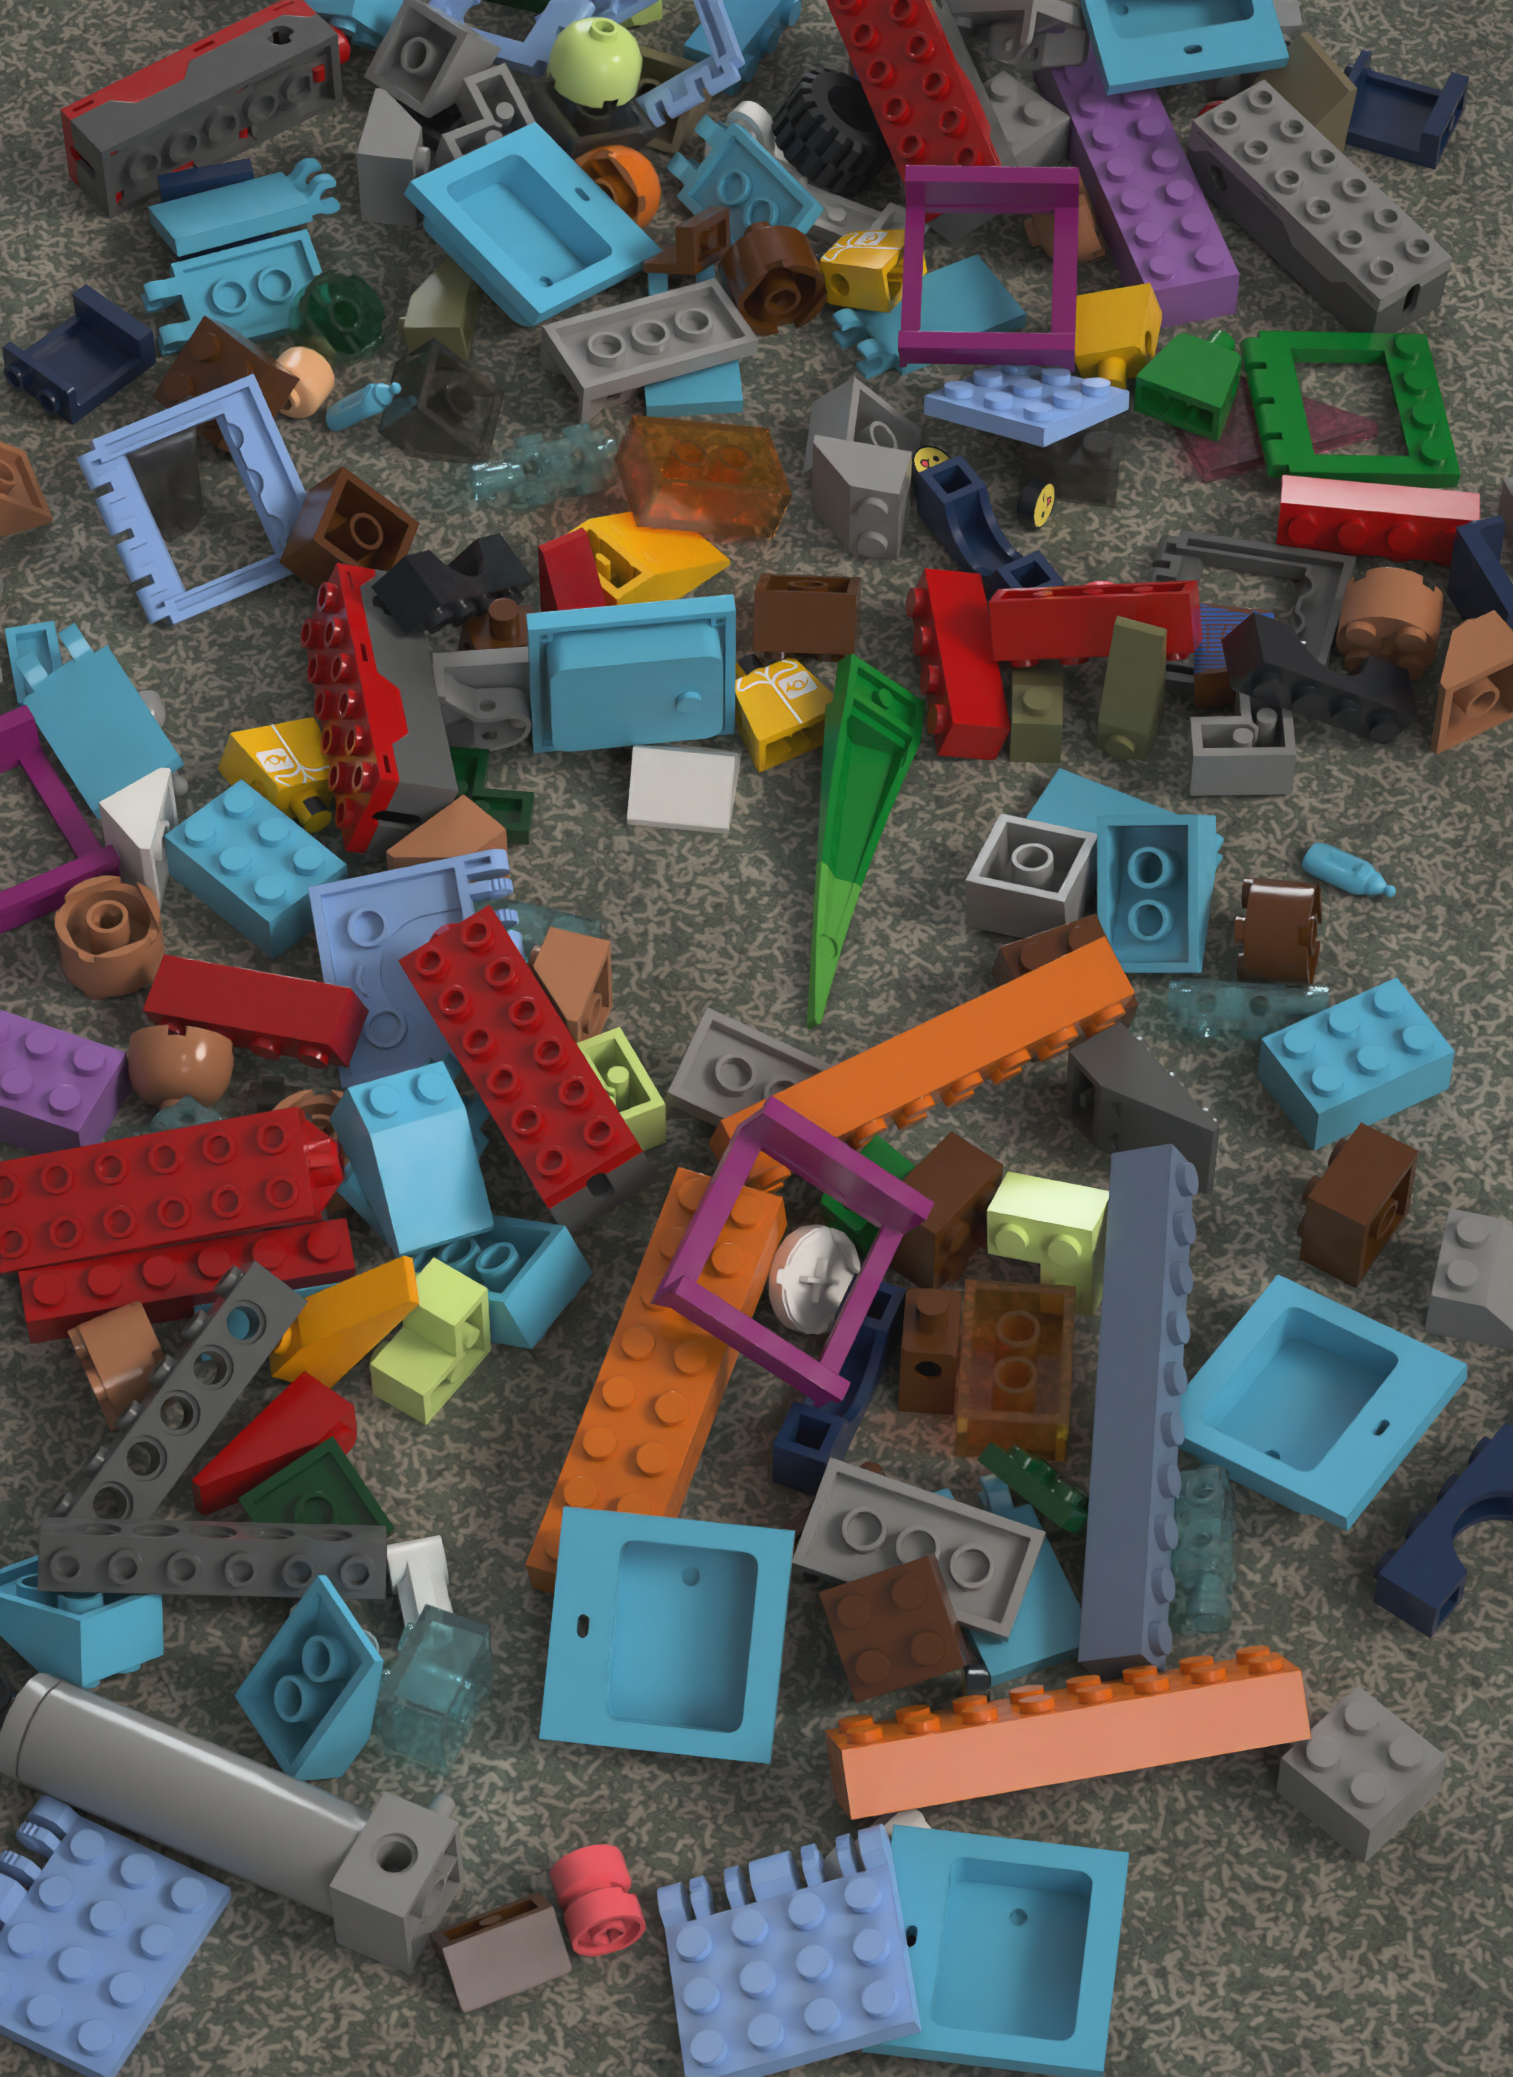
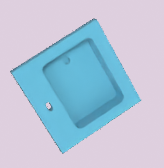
(1181, 40)
(529, 225)
(632, 674)
(1314, 1402)
(676, 1637)
(1009, 1950)

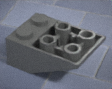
(1131, 1102)

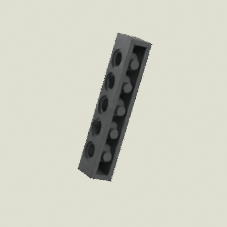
(270, 1311)
(209, 1557)

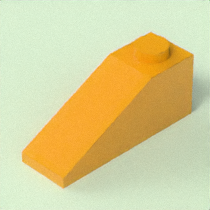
(345, 1323)

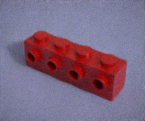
(1372, 518)
(1080, 620)
(958, 664)
(258, 1010)

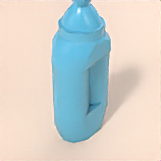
(360, 405)
(1345, 871)

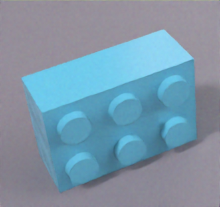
(252, 867)
(1355, 1063)

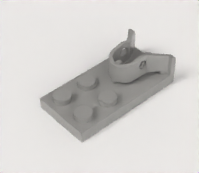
(1020, 26)
(645, 343)
(484, 694)
(733, 1069)
(876, 1523)

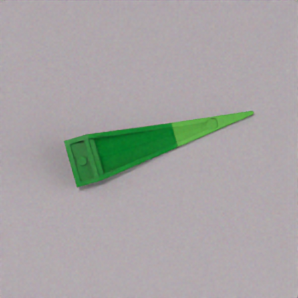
(866, 755)

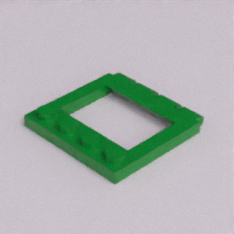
(1414, 391)

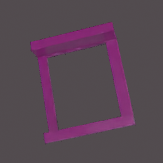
(991, 192)
(46, 892)
(837, 1172)

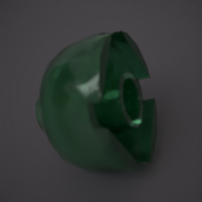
(337, 318)

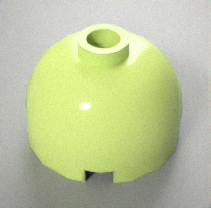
(595, 62)

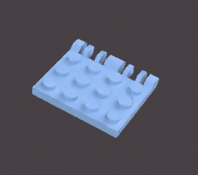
(379, 919)
(93, 1937)
(797, 1968)

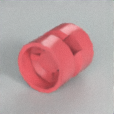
(596, 1902)

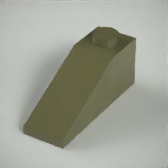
(443, 309)
(1133, 690)
(1037, 712)

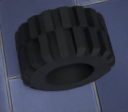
(831, 132)

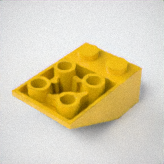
(648, 562)

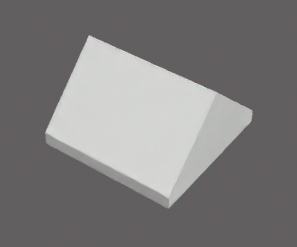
(683, 787)
(136, 826)

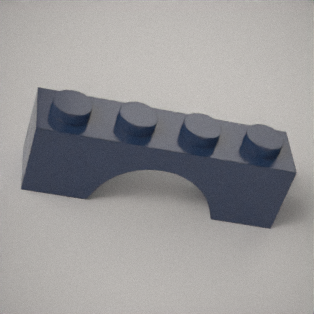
(960, 515)
(816, 1434)
(1425, 1575)

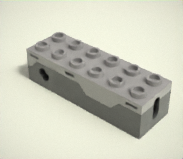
(1316, 212)

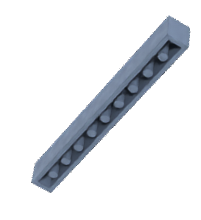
(1138, 1413)

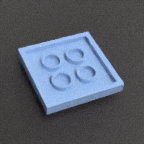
(1027, 402)

